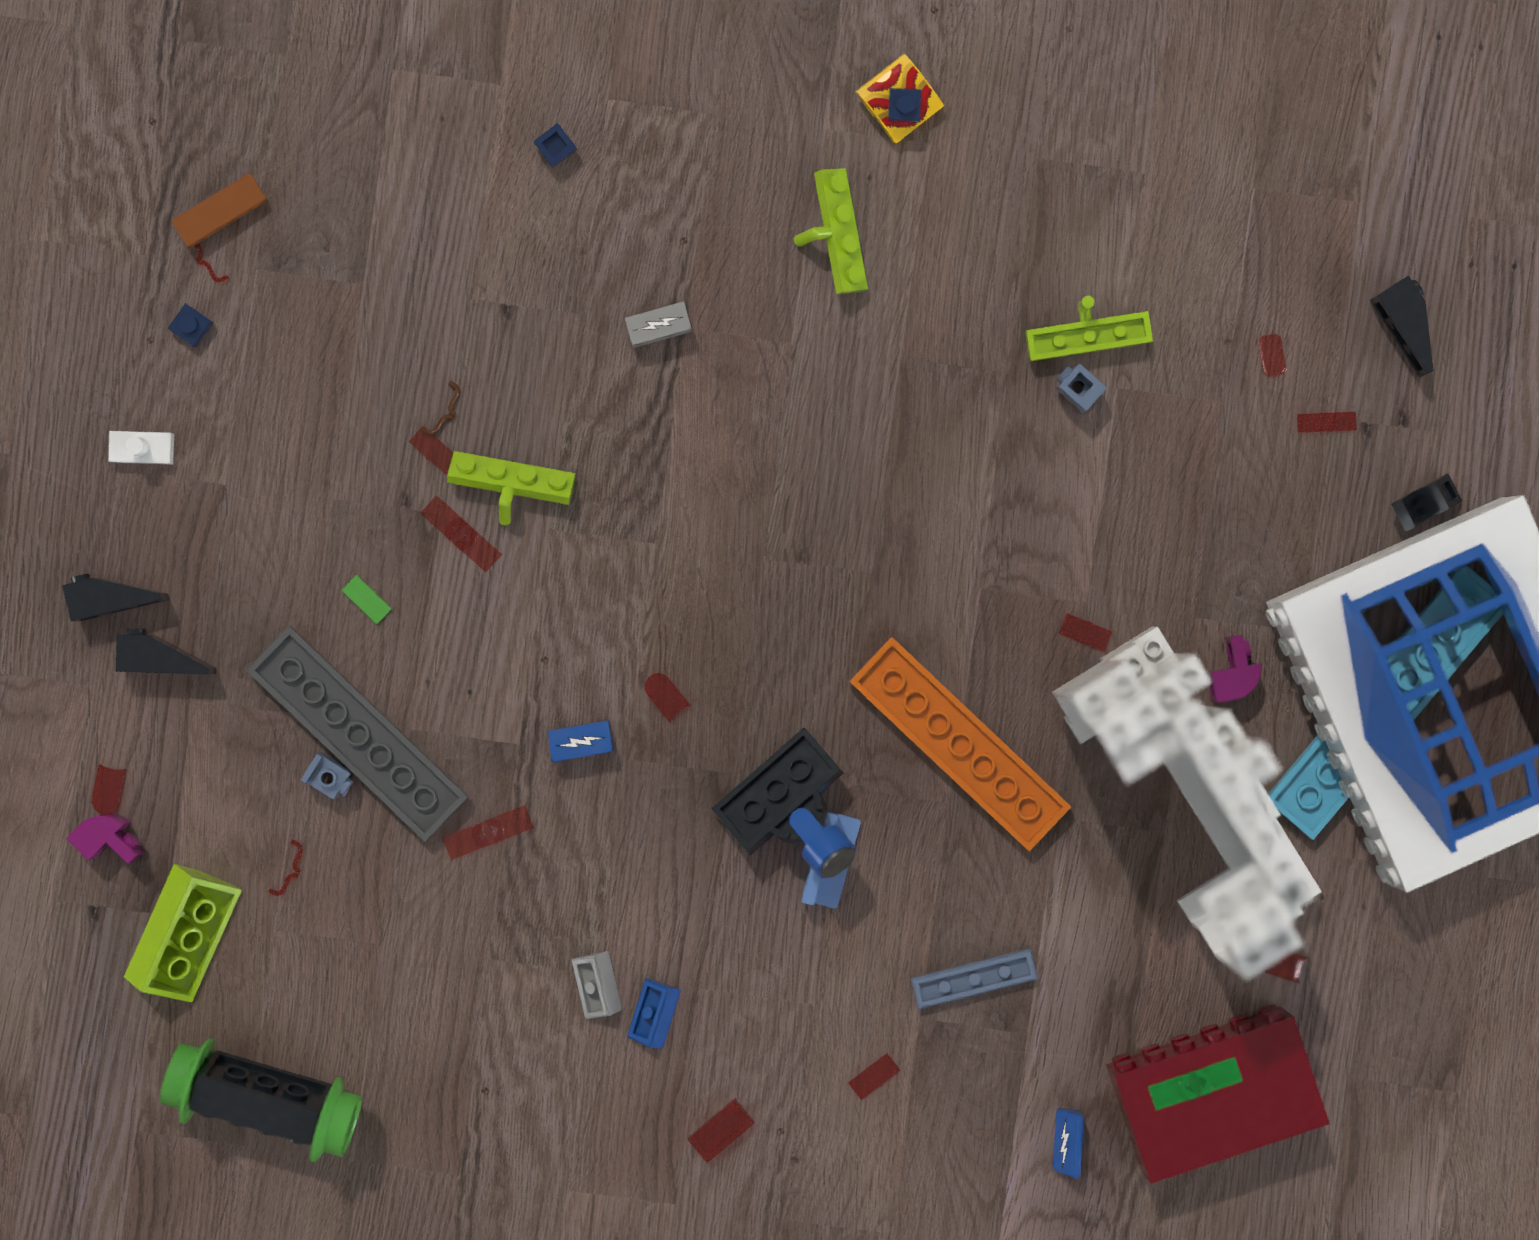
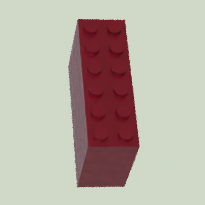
(1268, 1106)

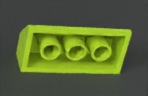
(182, 934)

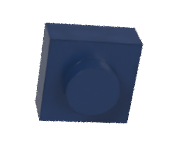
(904, 105)
(555, 145)
(190, 325)

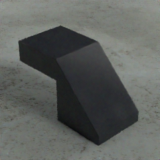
(1426, 502)

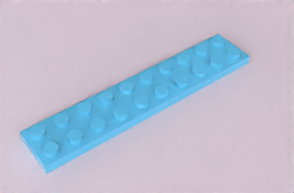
(1311, 788)

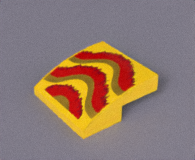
(900, 75)

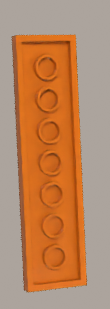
(960, 744)

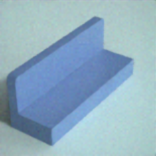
(828, 890)

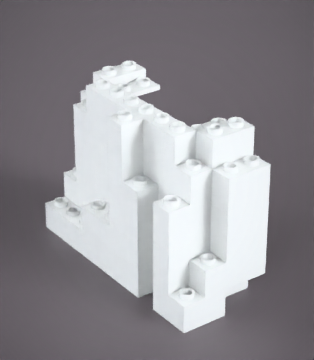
(1145, 717)

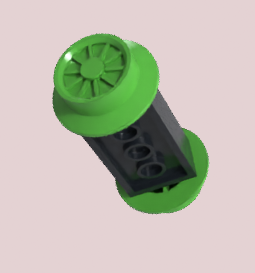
(261, 1098)

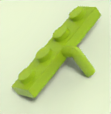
(838, 230)
(1088, 334)
(510, 480)

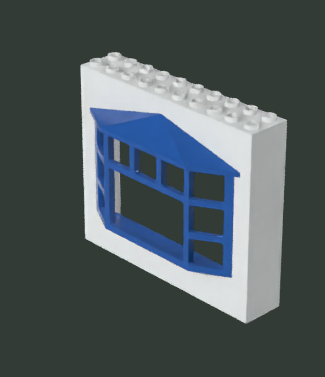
(1367, 715)

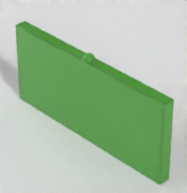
(366, 599)

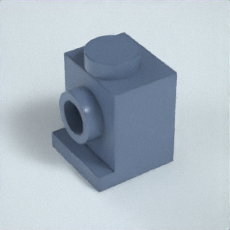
(1091, 387)
(341, 776)

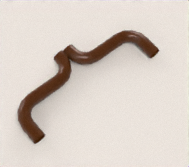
(446, 416)

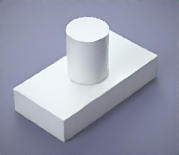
(141, 447)

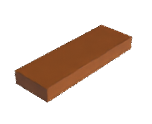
(219, 210)

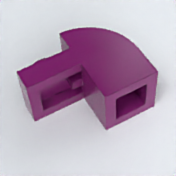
(1238, 679)
(103, 831)

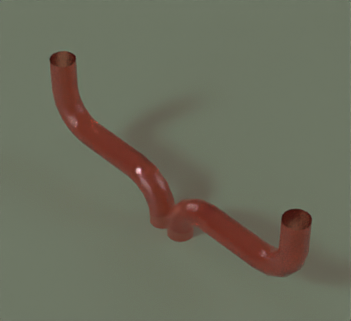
(213, 276)
(295, 868)

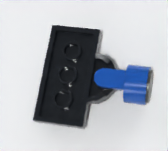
(787, 802)

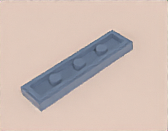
(974, 978)

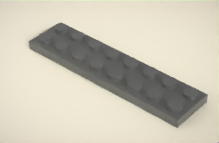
(357, 733)

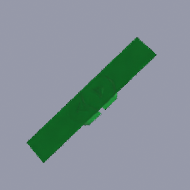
(1195, 1083)

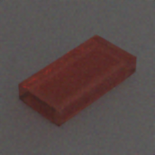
(721, 1130)

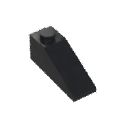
(1406, 318)
(99, 597)
(155, 655)

